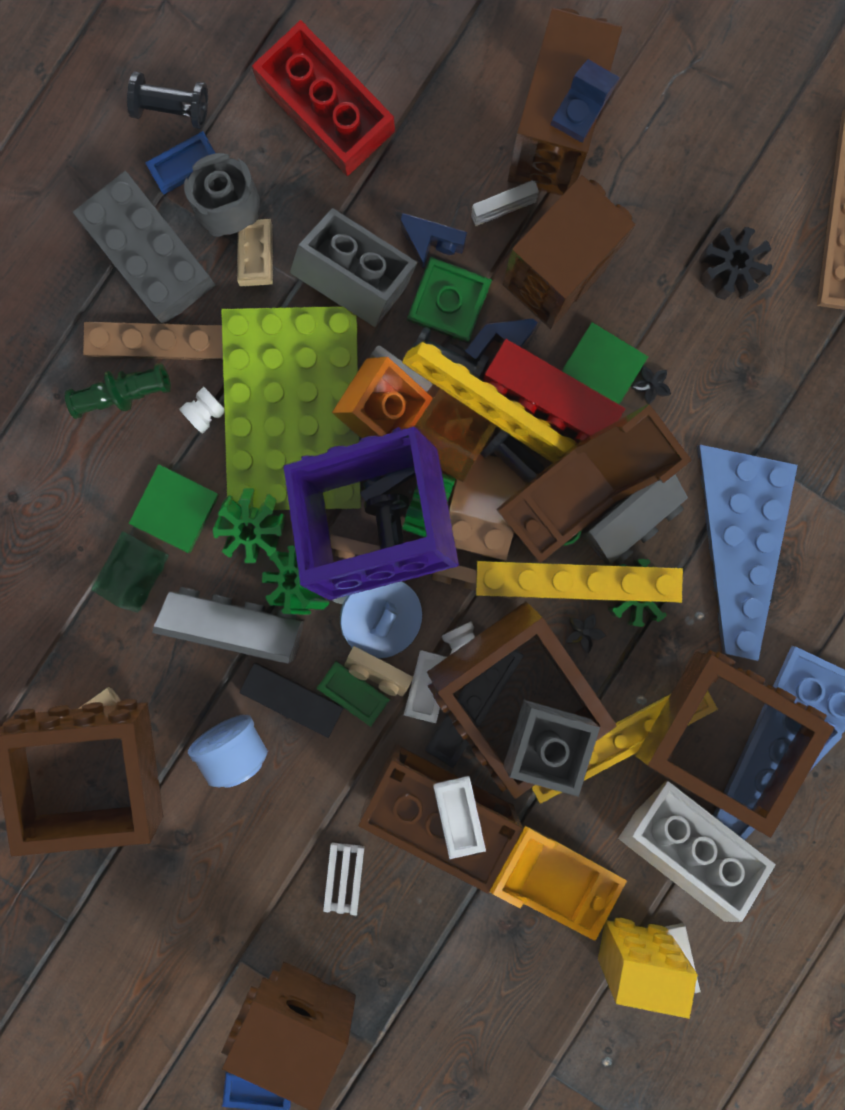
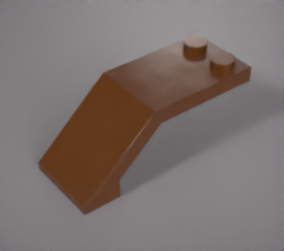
(592, 479)

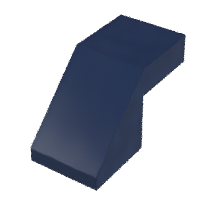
(514, 331)

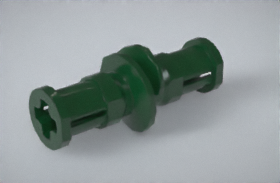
(117, 391)

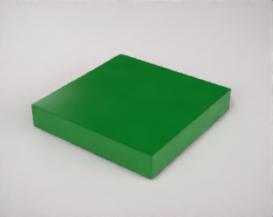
(449, 300)
(605, 363)
(174, 508)

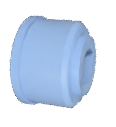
(229, 752)

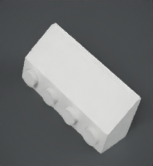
(697, 852)

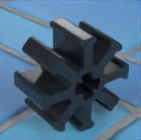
(748, 269)

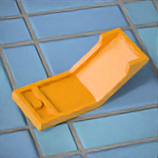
(558, 883)

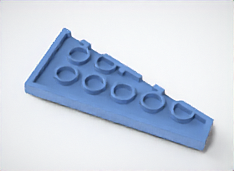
(745, 528)
(814, 684)

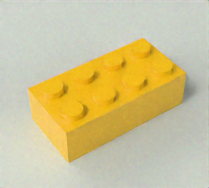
(646, 968)

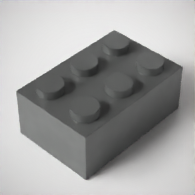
(352, 267)

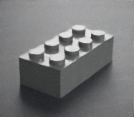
(144, 248)

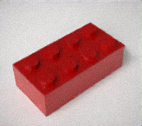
(324, 98)
(550, 393)

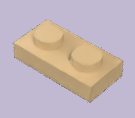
(390, 679)

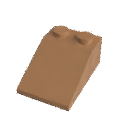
(473, 511)

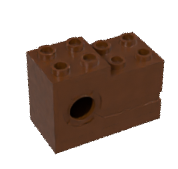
(567, 250)
(287, 1050)

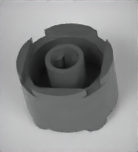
(222, 194)

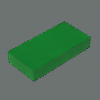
(353, 694)

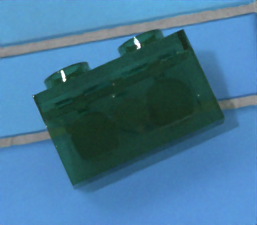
(130, 573)

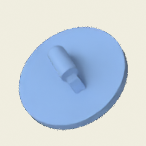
(381, 619)

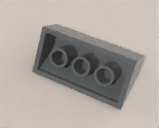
(229, 626)

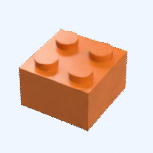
(381, 399)

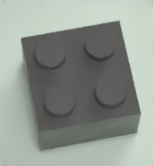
(551, 748)

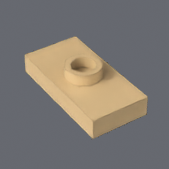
(255, 254)

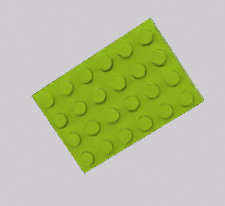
(279, 395)

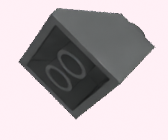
(634, 520)

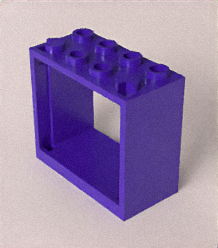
(355, 463)

